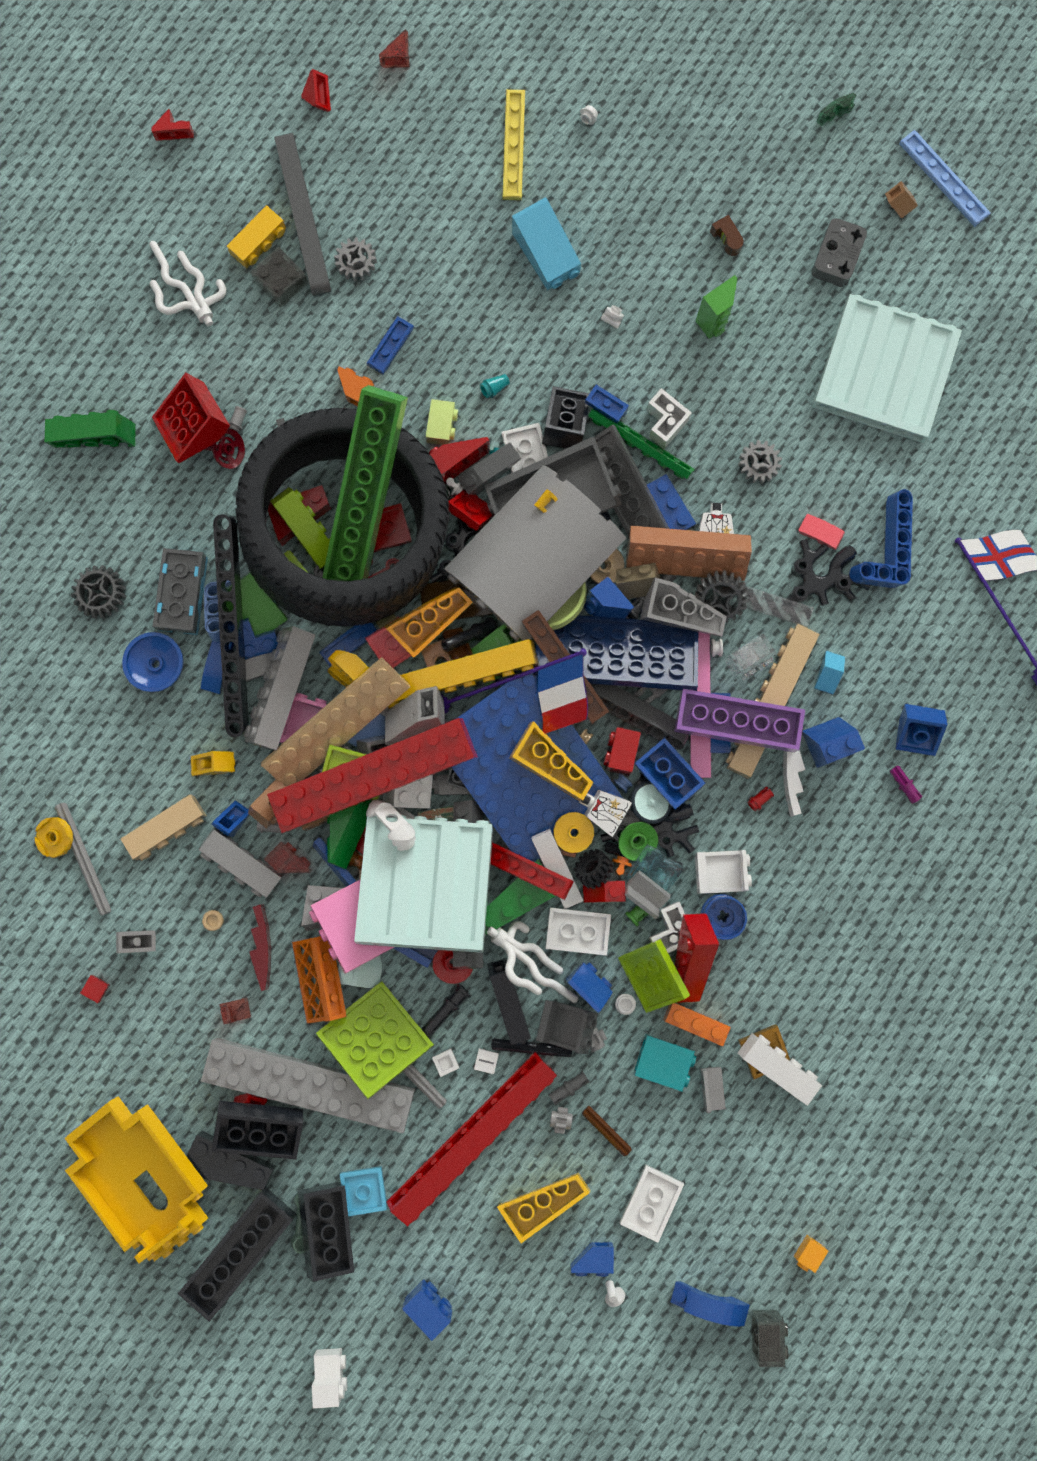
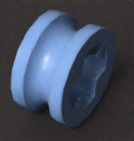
(623, 783)

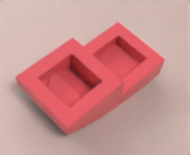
(821, 531)

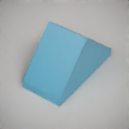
(830, 672)

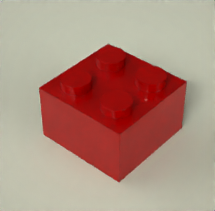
(622, 751)

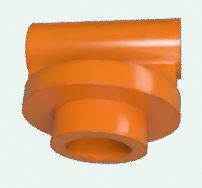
(622, 861)

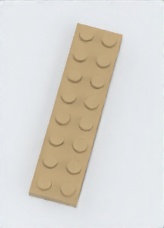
(336, 723)

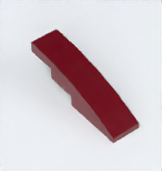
(262, 955)

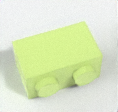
(440, 422)

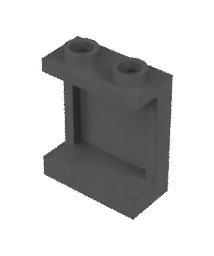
(567, 1026)

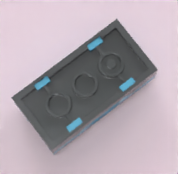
(180, 591)

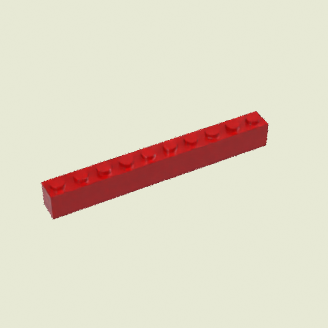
(471, 1139)

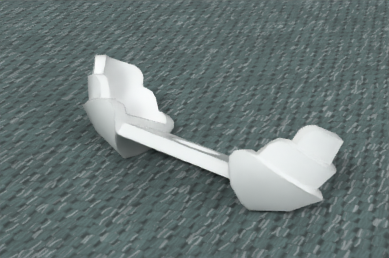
(401, 831)

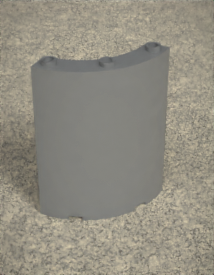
(534, 557)

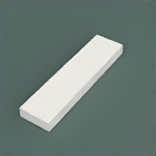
(554, 861)

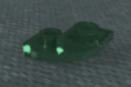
(837, 107)

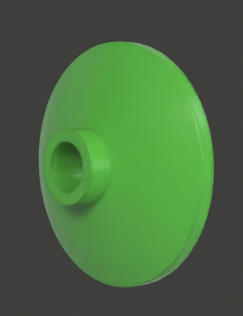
(632, 849)

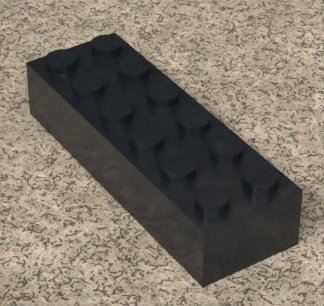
(237, 1254)

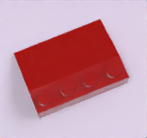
(190, 418)

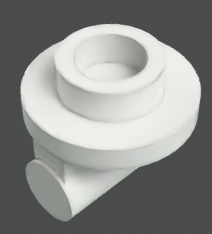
(613, 316)
(456, 488)
(614, 1295)

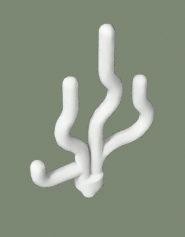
(197, 304)
(515, 950)

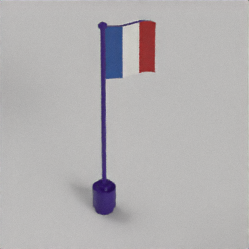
(559, 691)

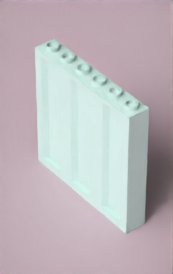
(887, 368)
(426, 893)

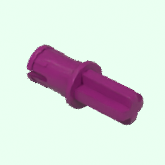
(905, 784)

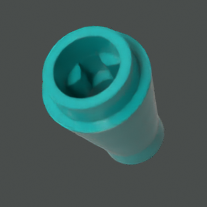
(494, 385)

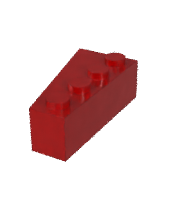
(695, 954)

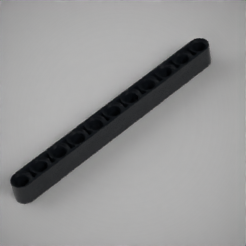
(234, 616)

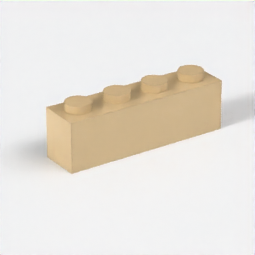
(164, 827)

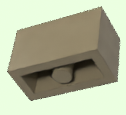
(636, 580)

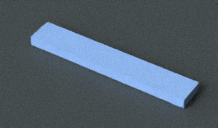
(944, 178)

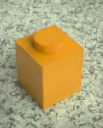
(810, 1254)

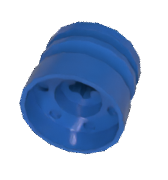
(734, 921)

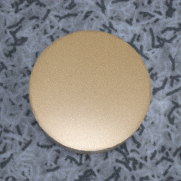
(213, 920)

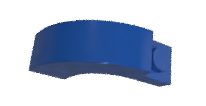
(710, 1307)

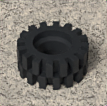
(599, 874)

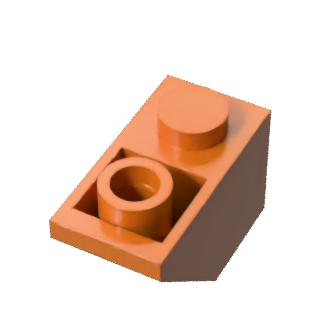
(353, 384)

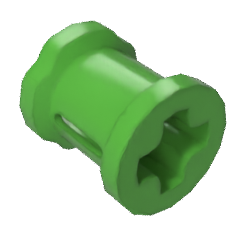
(636, 915)

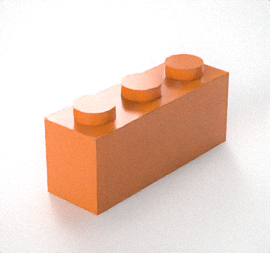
(697, 1023)

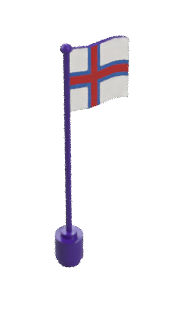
(1000, 558)

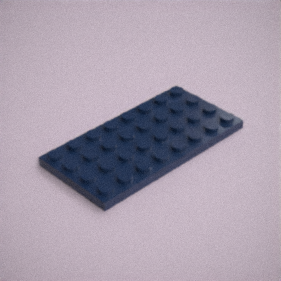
(631, 652)

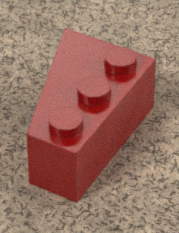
(314, 498)

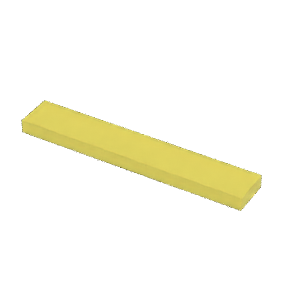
(513, 144)

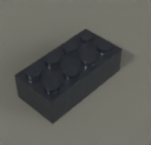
(257, 1130)
(325, 1231)

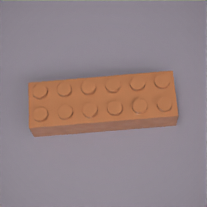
(689, 551)

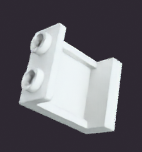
(722, 871)

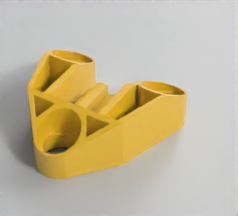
(345, 667)

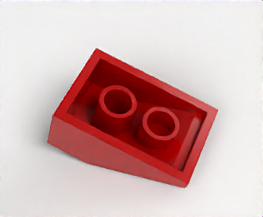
(458, 456)

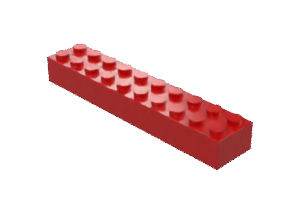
(372, 775)

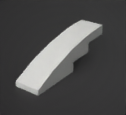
(791, 767)

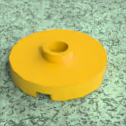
(571, 821)
(46, 840)

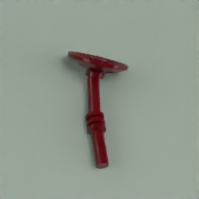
(228, 449)

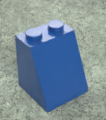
(832, 741)

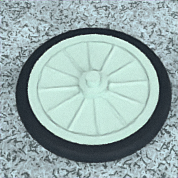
(649, 804)

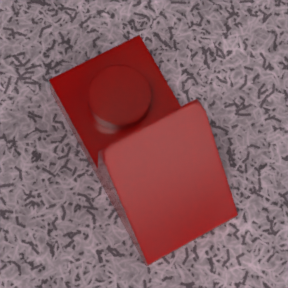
(167, 129)

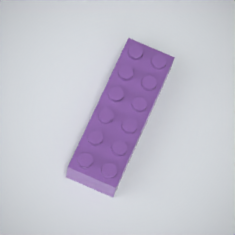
(739, 720)

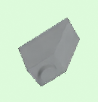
(135, 941)

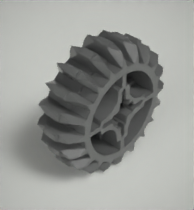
(102, 584)
(734, 587)

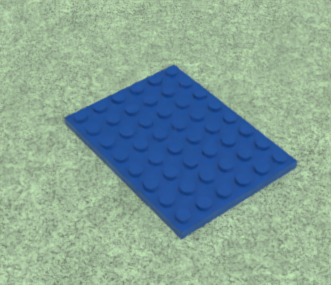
(507, 793)

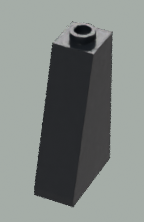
(508, 1003)

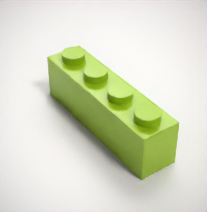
(302, 524)

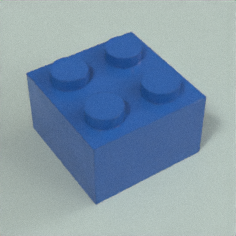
(428, 1309)

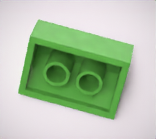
(716, 308)

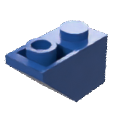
(595, 1258)

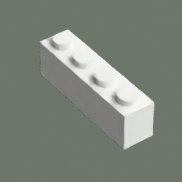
(779, 1069)

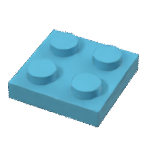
(364, 1190)

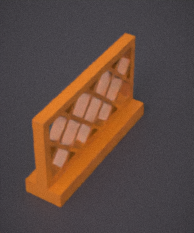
(327, 982)

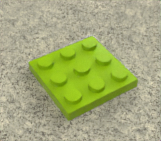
(653, 976)

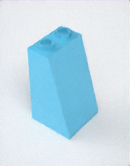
(545, 244)

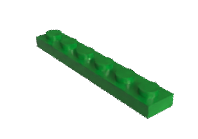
(646, 446)

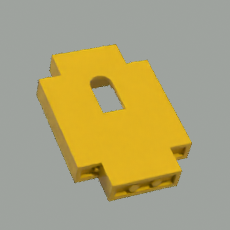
(112, 1154)

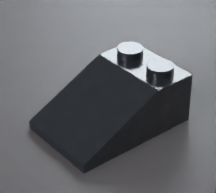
(565, 418)

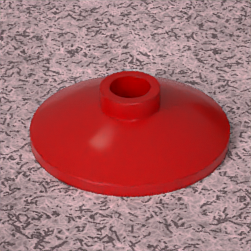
(444, 969)

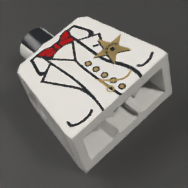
(716, 520)
(606, 810)

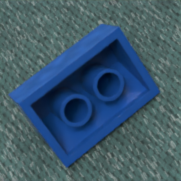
(670, 773)

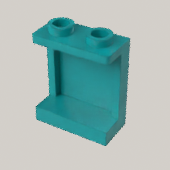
(664, 1063)

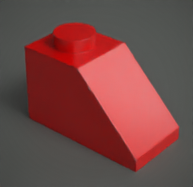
(609, 892)

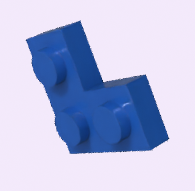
(258, 644)

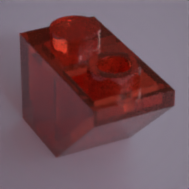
(285, 860)

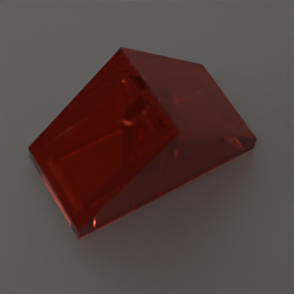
(396, 53)

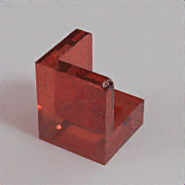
(235, 1010)

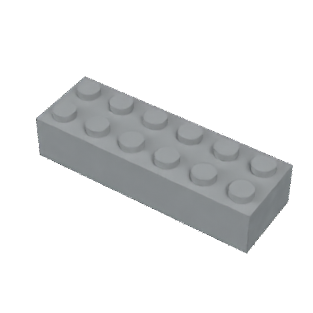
(279, 687)

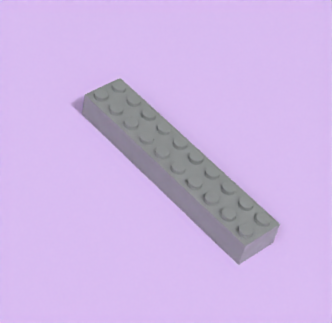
(304, 1085)

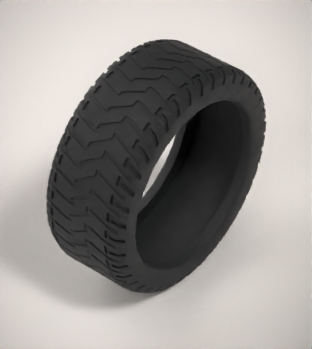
(325, 437)

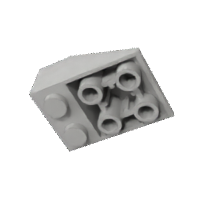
(414, 715)

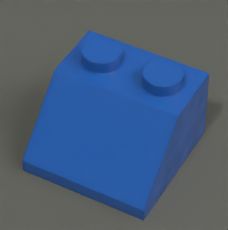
(607, 601)
(921, 729)

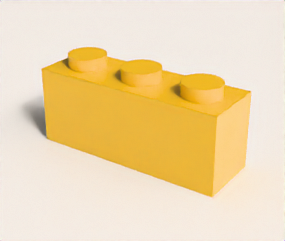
(257, 237)

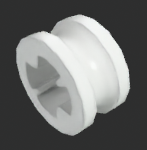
(716, 647)

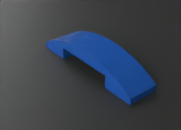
(212, 672)

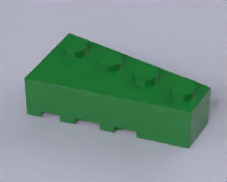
(90, 430)
(514, 902)

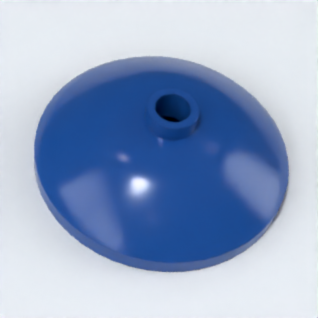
(142, 654)

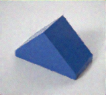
(231, 819)

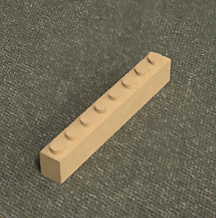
(776, 691)

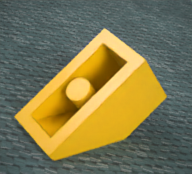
(212, 763)

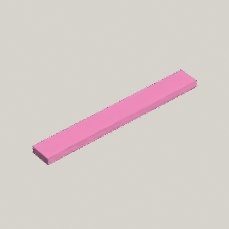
(701, 746)

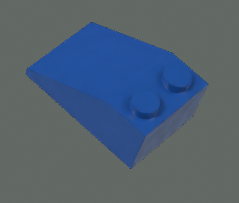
(590, 986)

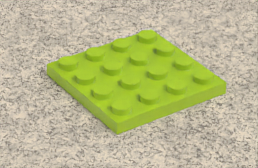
(375, 1040)

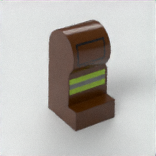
(728, 234)

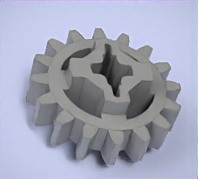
(359, 266)
(753, 455)

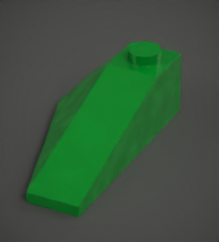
(345, 833)

